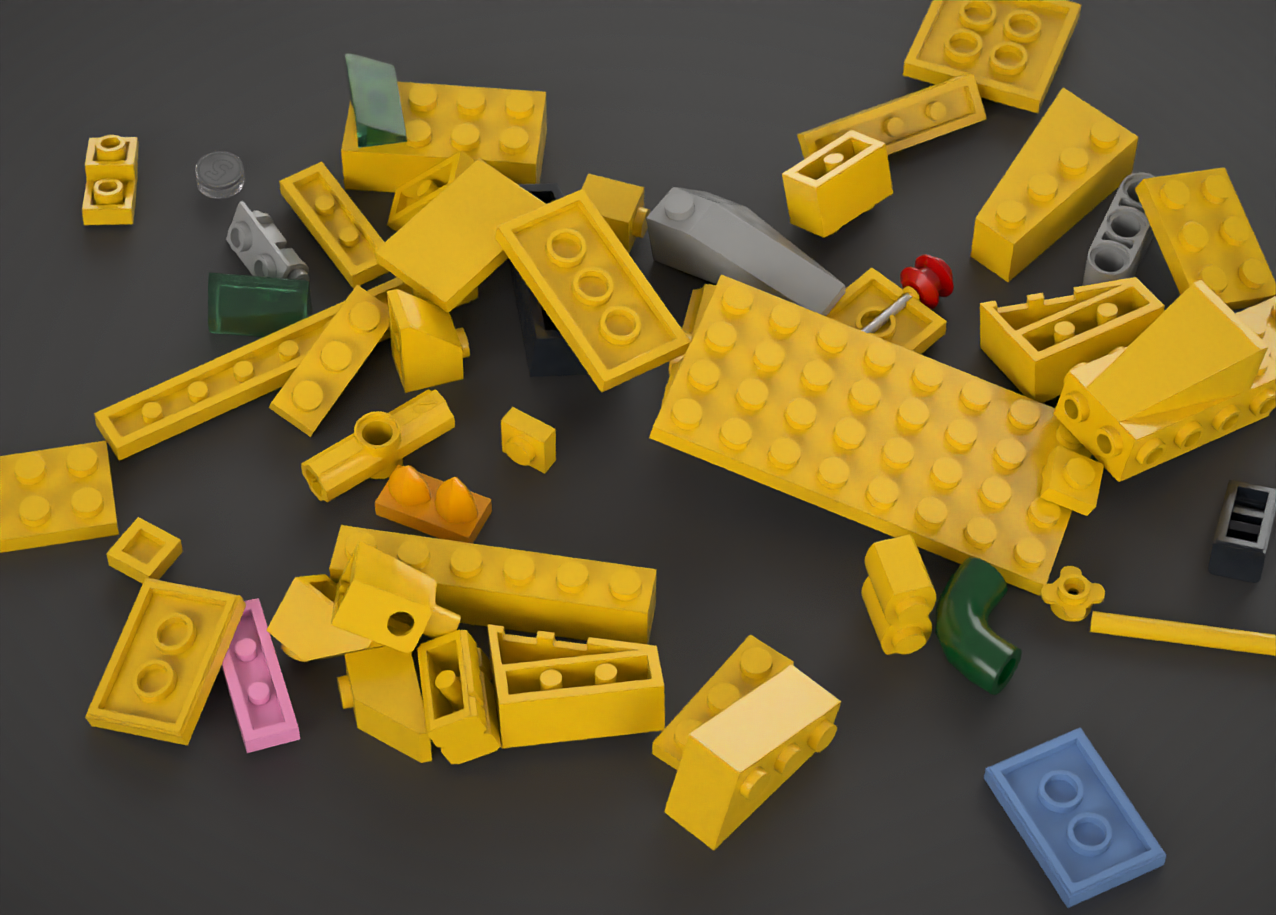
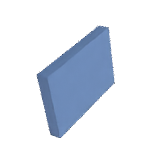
(1074, 817)

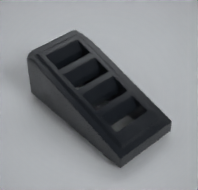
(1243, 533)

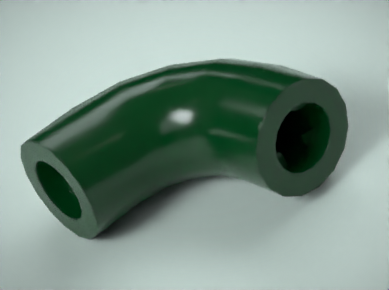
(965, 630)

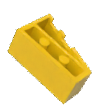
(1048, 337)
(573, 689)
(749, 753)

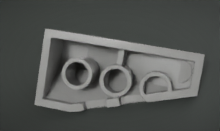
(719, 237)

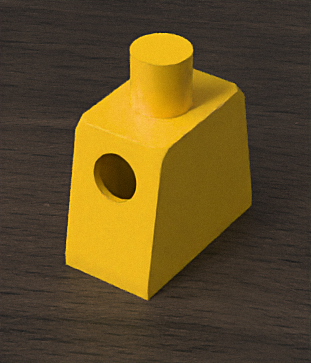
(389, 601)

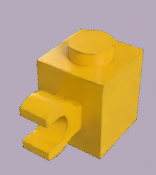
(620, 206)

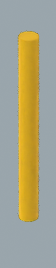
(1183, 633)

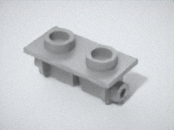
(262, 246)

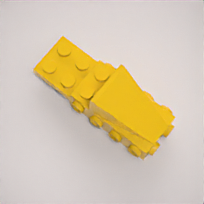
(1175, 385)

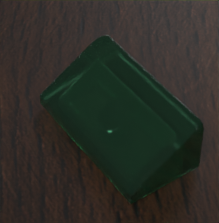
(374, 101)
(255, 304)

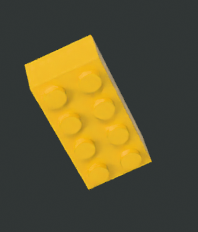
(440, 120)

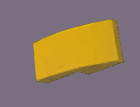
(111, 180)

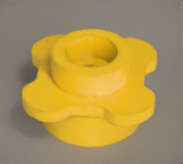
(1069, 606)

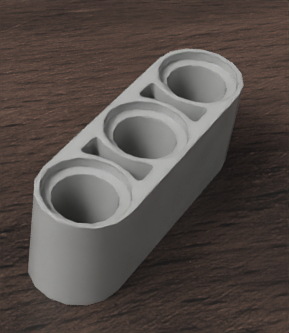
(1121, 237)

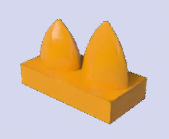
(433, 505)

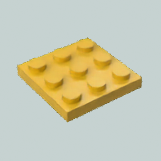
(1004, 42)

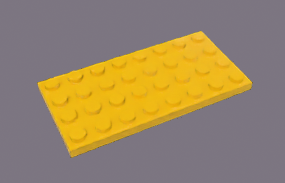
(869, 432)

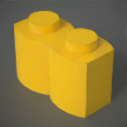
(898, 595)

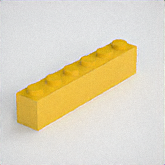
(521, 587)

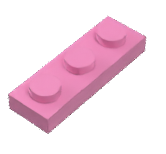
(258, 684)

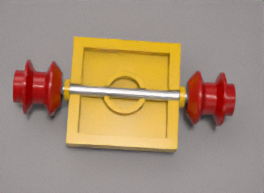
(896, 313)

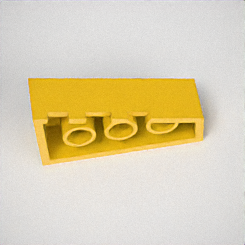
(1053, 183)

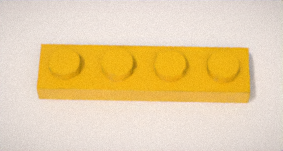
(907, 118)

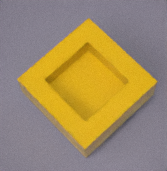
(528, 440)
(1072, 480)
(144, 551)

